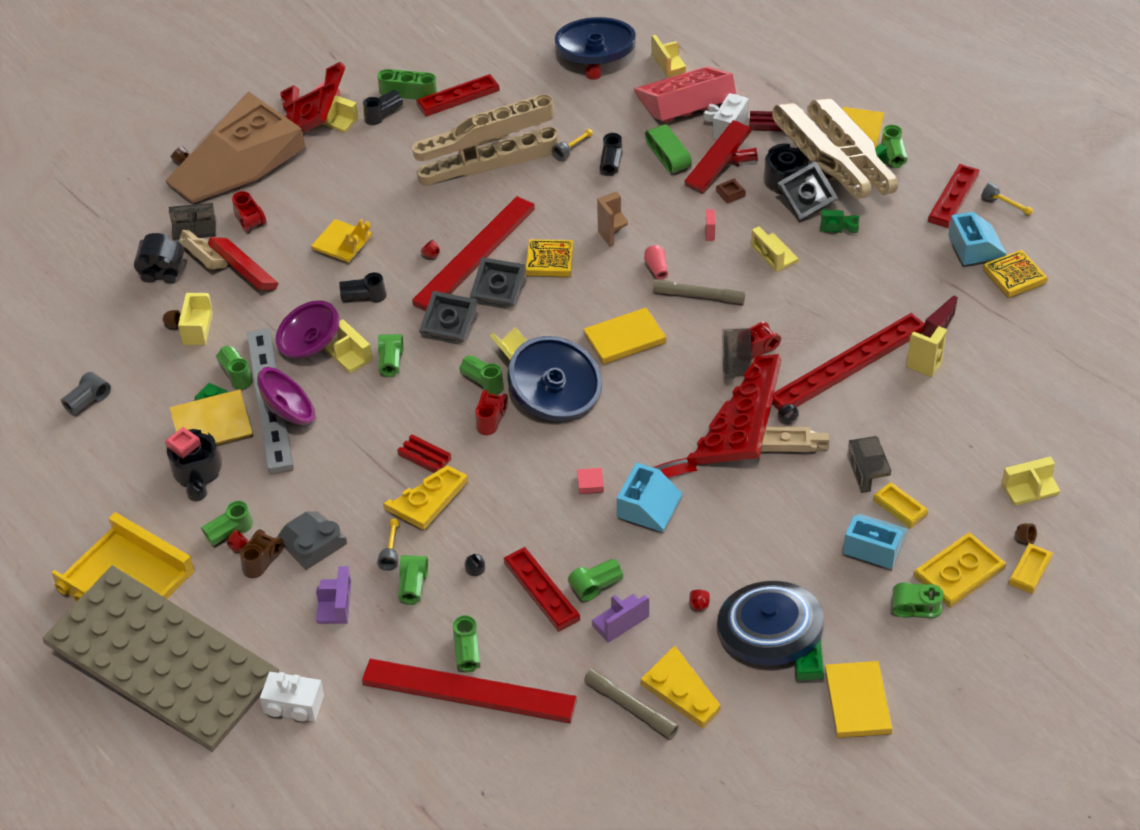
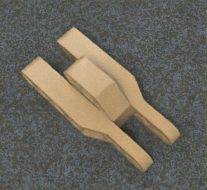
(484, 129)
(850, 161)

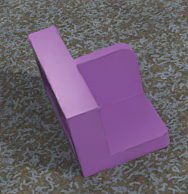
(334, 598)
(621, 616)

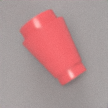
(656, 260)

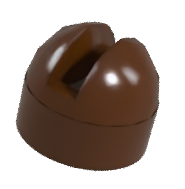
(179, 154)
(171, 319)
(1026, 533)

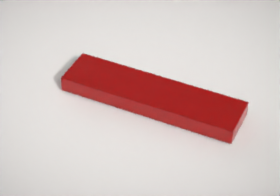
(457, 95)
(717, 156)
(953, 195)
(243, 263)
(542, 589)

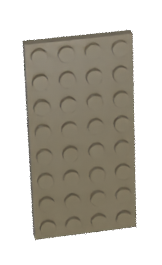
(161, 657)

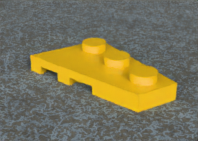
(428, 499)

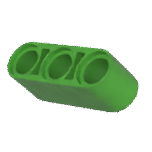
(408, 83)
(668, 148)

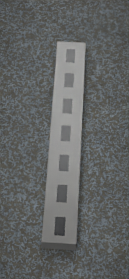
(273, 427)

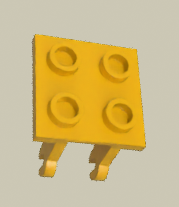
(343, 239)

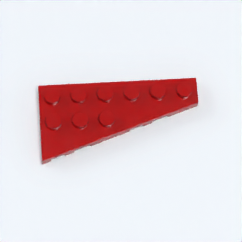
(742, 421)

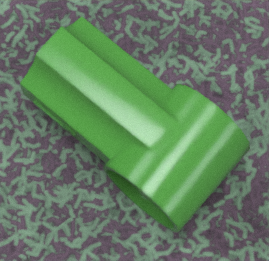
(892, 140)
(390, 348)
(235, 367)
(485, 374)
(235, 518)
(412, 574)
(590, 581)
(466, 643)

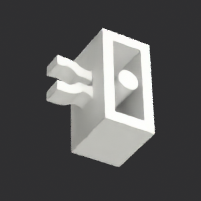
(733, 108)
(292, 696)

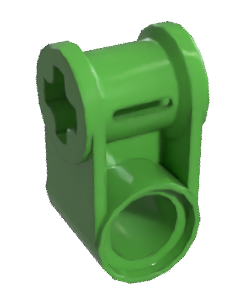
(915, 600)

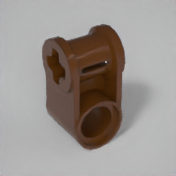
(259, 553)

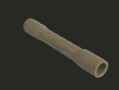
(674, 288)
(655, 719)

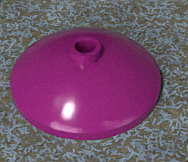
(307, 329)
(285, 397)

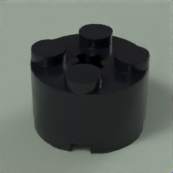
(781, 163)
(158, 258)
(199, 464)

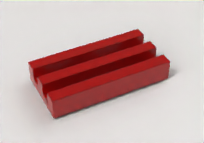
(427, 452)

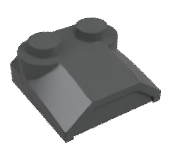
(807, 191)
(498, 282)
(448, 317)
(311, 538)

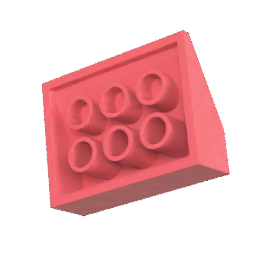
(686, 93)

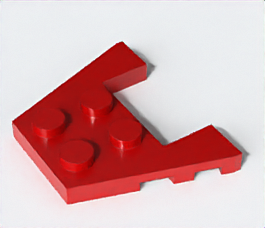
(313, 107)

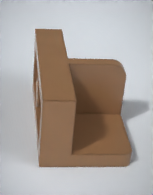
(610, 216)

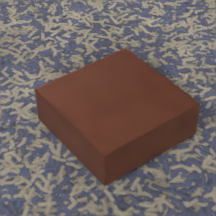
(730, 191)

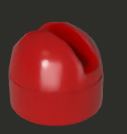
(593, 71)
(430, 249)
(236, 541)
(699, 599)

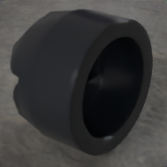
(784, 410)
(192, 492)
(470, 566)

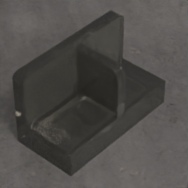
(197, 218)
(736, 351)
(867, 461)

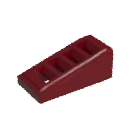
(941, 317)

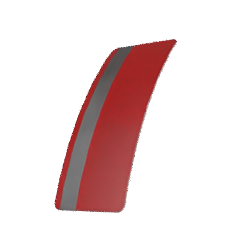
(676, 467)

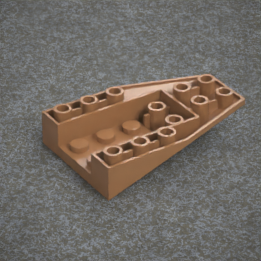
(237, 150)

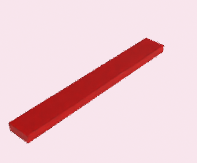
(481, 246)
(848, 362)
(470, 690)

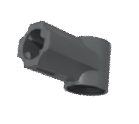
(90, 388)

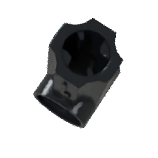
(375, 107)
(611, 154)
(369, 287)

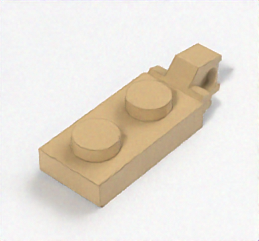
(200, 249)
(794, 440)

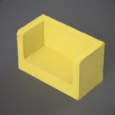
(195, 319)

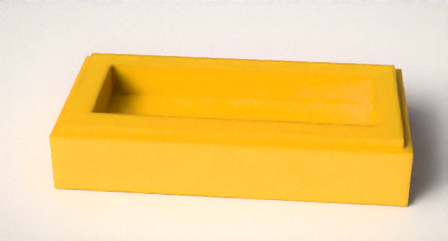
(900, 505)
(1030, 568)

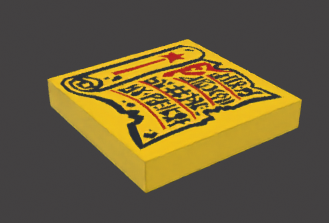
(549, 258)
(1015, 273)

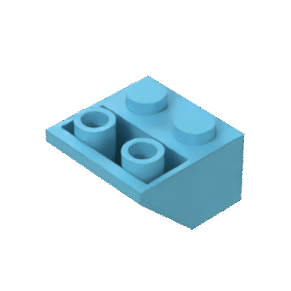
(974, 239)
(648, 498)
(874, 540)

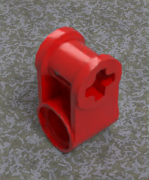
(247, 210)
(761, 338)
(490, 412)

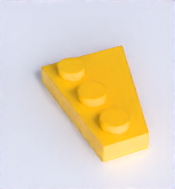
(681, 688)

